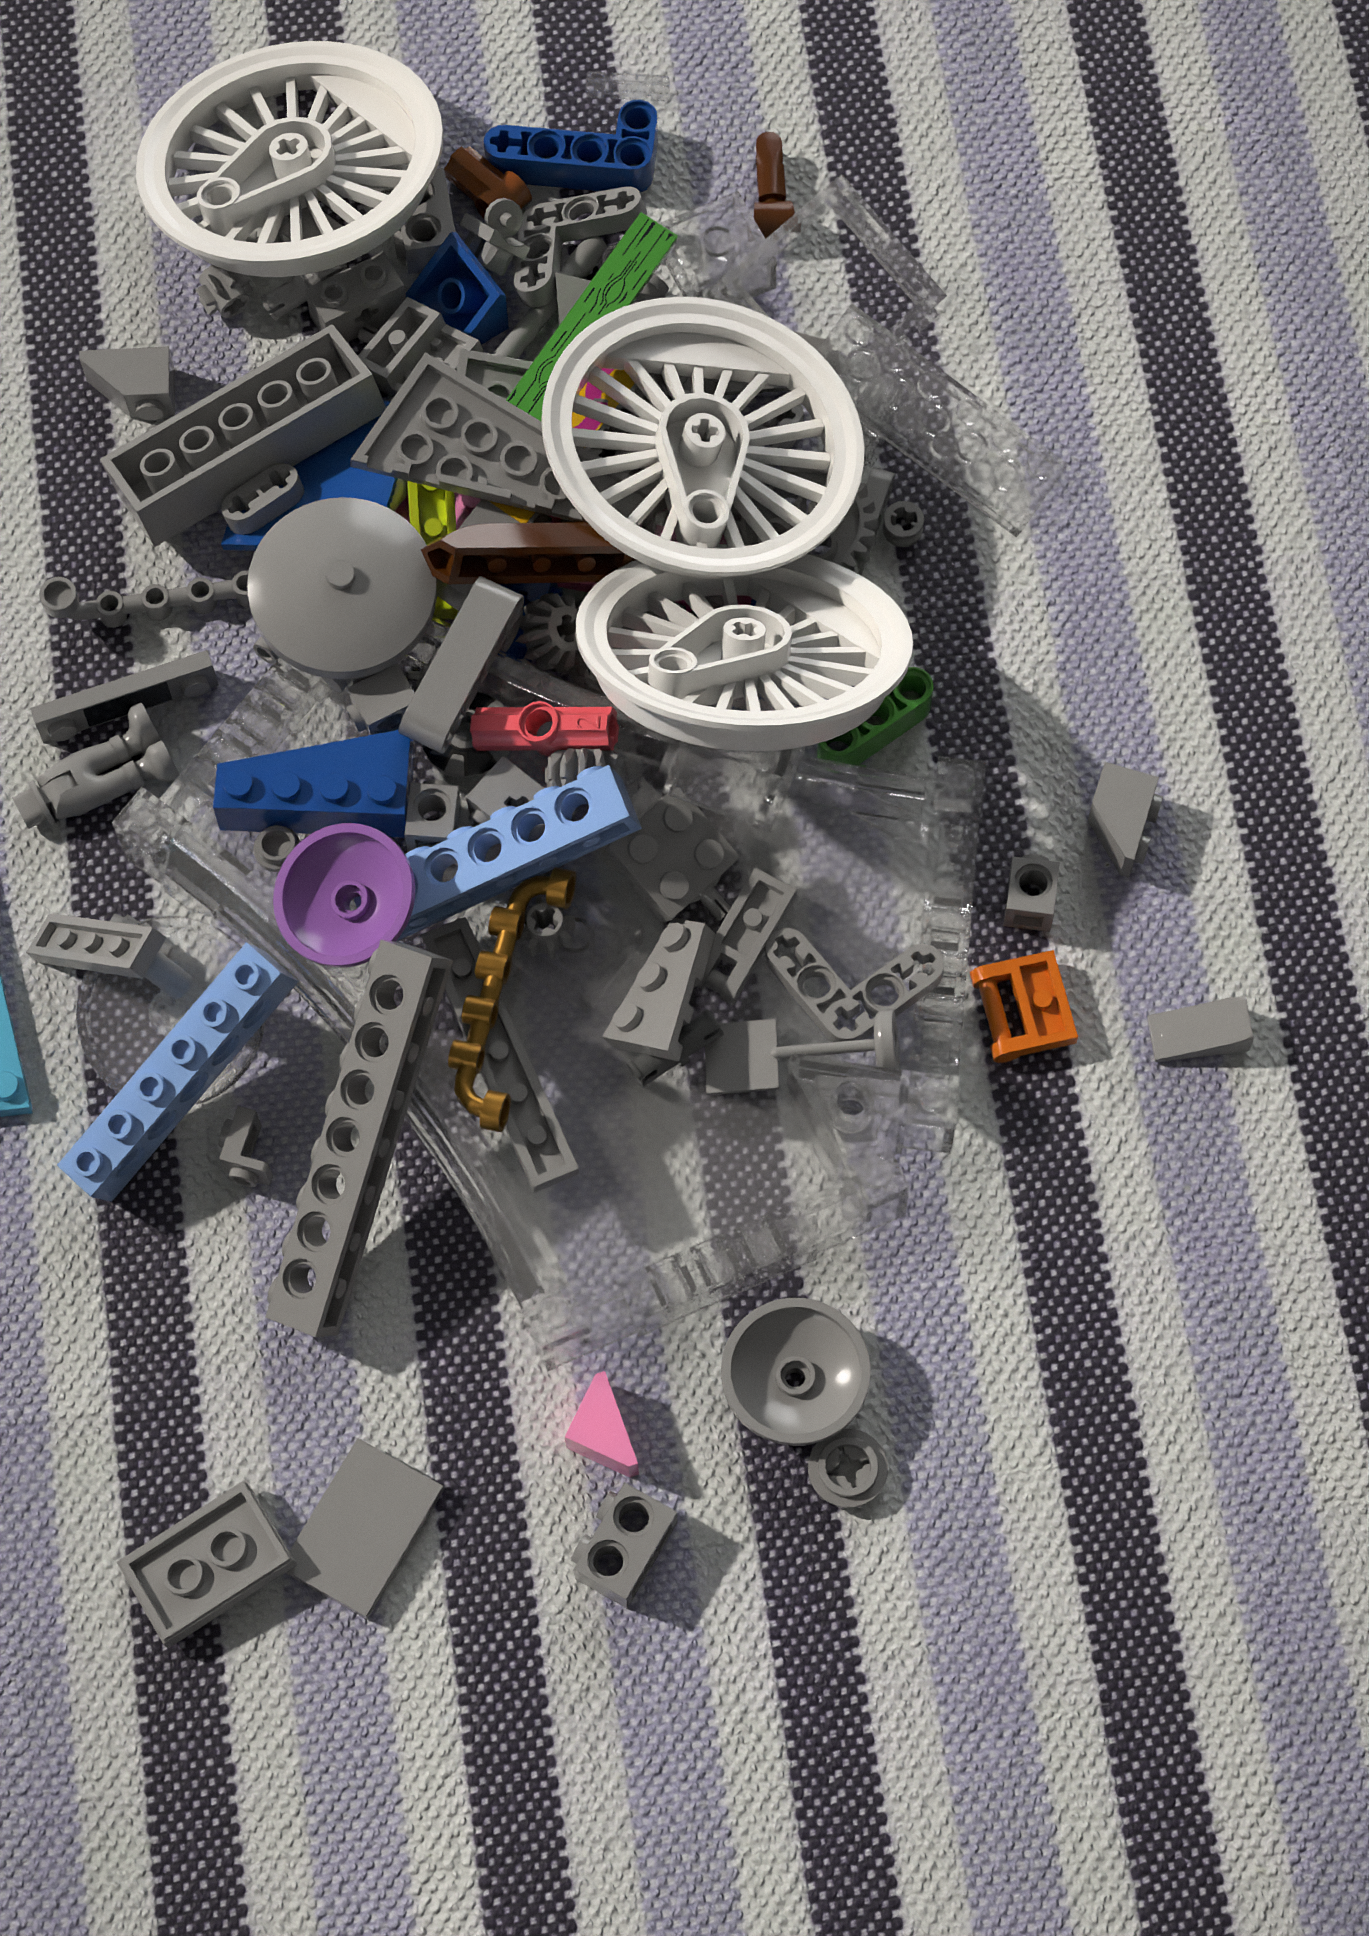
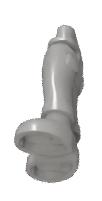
(75, 784)

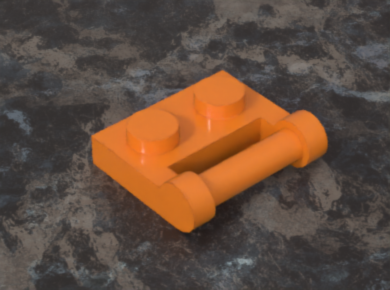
(1039, 1000)

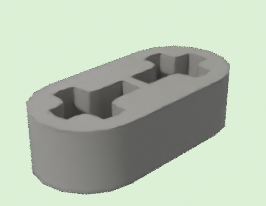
(262, 499)

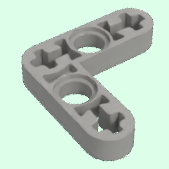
(545, 231)
(840, 998)

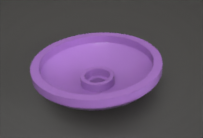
(323, 879)

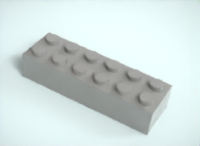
(259, 420)

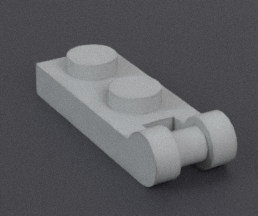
(745, 932)

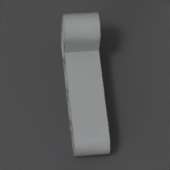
(480, 630)

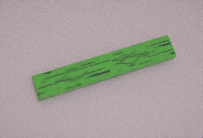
(612, 288)

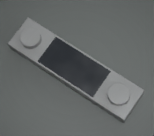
(112, 700)

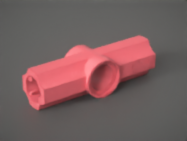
(518, 727)

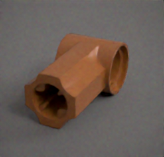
(483, 181)

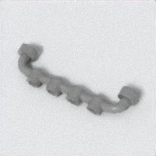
(62, 600)

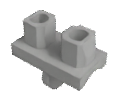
(492, 240)

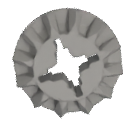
(859, 1449)

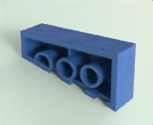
(319, 786)

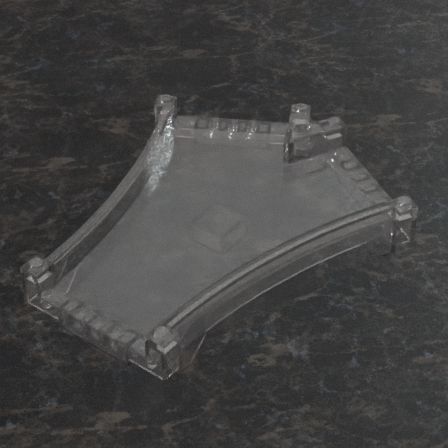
(674, 1185)

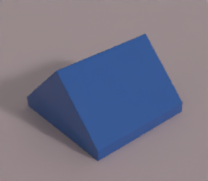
(461, 291)

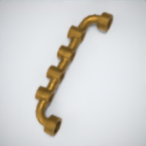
(495, 970)

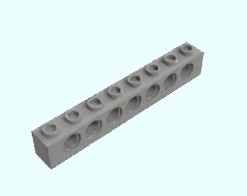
(379, 1124)

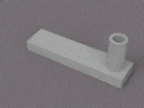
(108, 949)

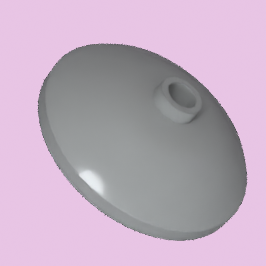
(800, 1339)

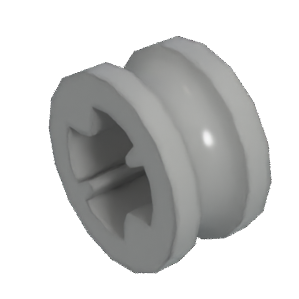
(895, 533)

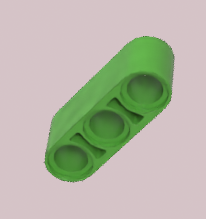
(899, 717)

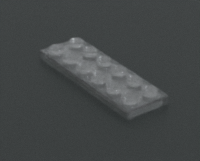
(940, 422)

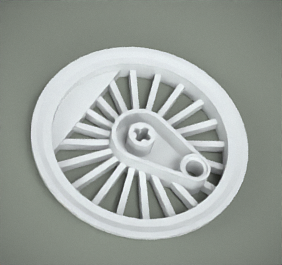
(291, 158)
(699, 439)
(840, 637)

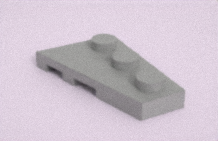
(660, 995)

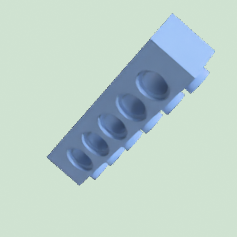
(607, 820)
(177, 1073)

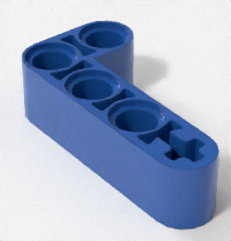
(523, 149)

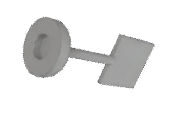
(749, 1053)

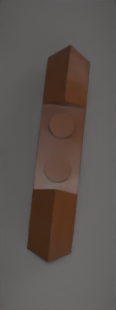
(523, 554)

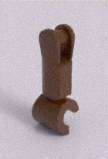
(772, 208)

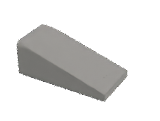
(1201, 1030)

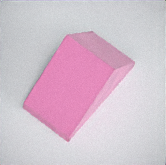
(600, 1431)

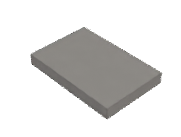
(363, 1528)
(206, 1563)

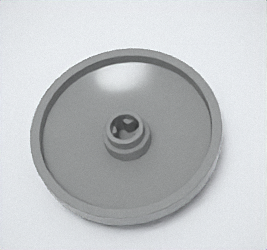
(341, 588)

